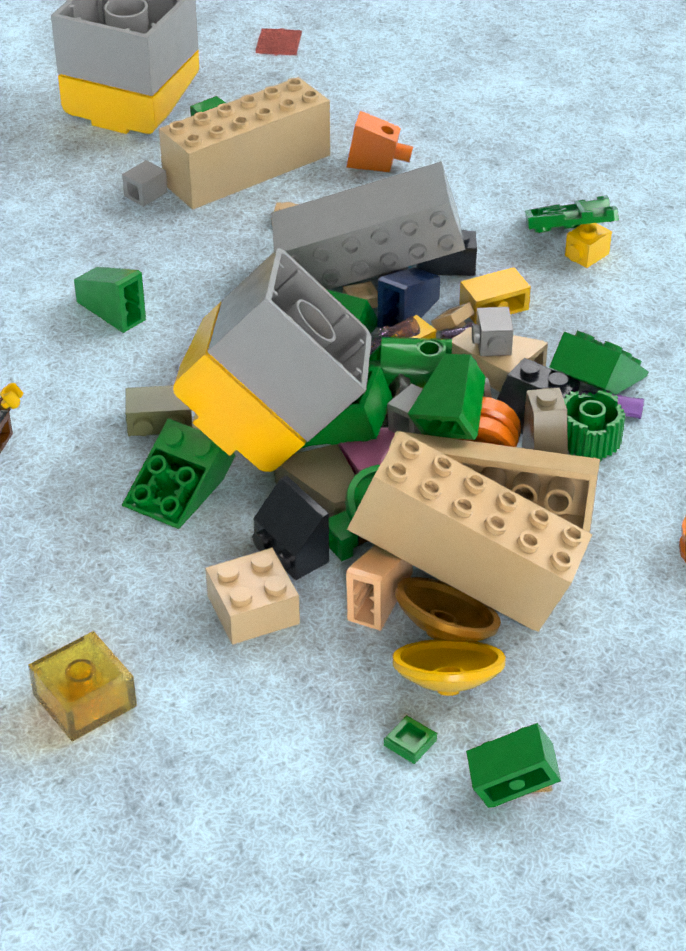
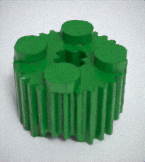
(594, 424)

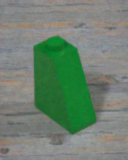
(113, 296)
(451, 399)

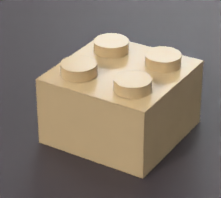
(252, 596)

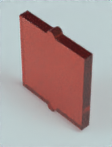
(279, 41)

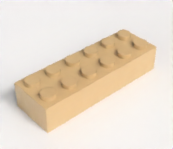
(549, 479)

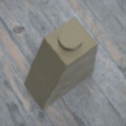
(545, 421)
(321, 474)

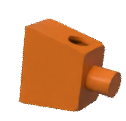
(376, 144)

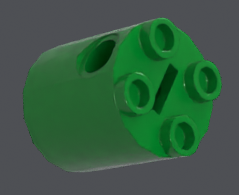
(410, 357)

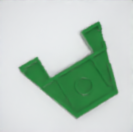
(571, 215)

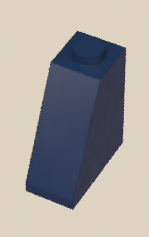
(406, 295)

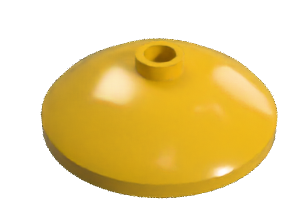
(448, 664)

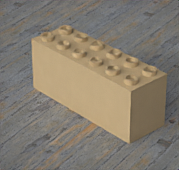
(245, 142)
(470, 532)

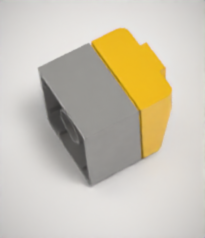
(125, 60)
(273, 364)

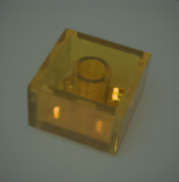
(82, 685)

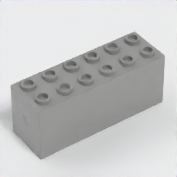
(372, 227)

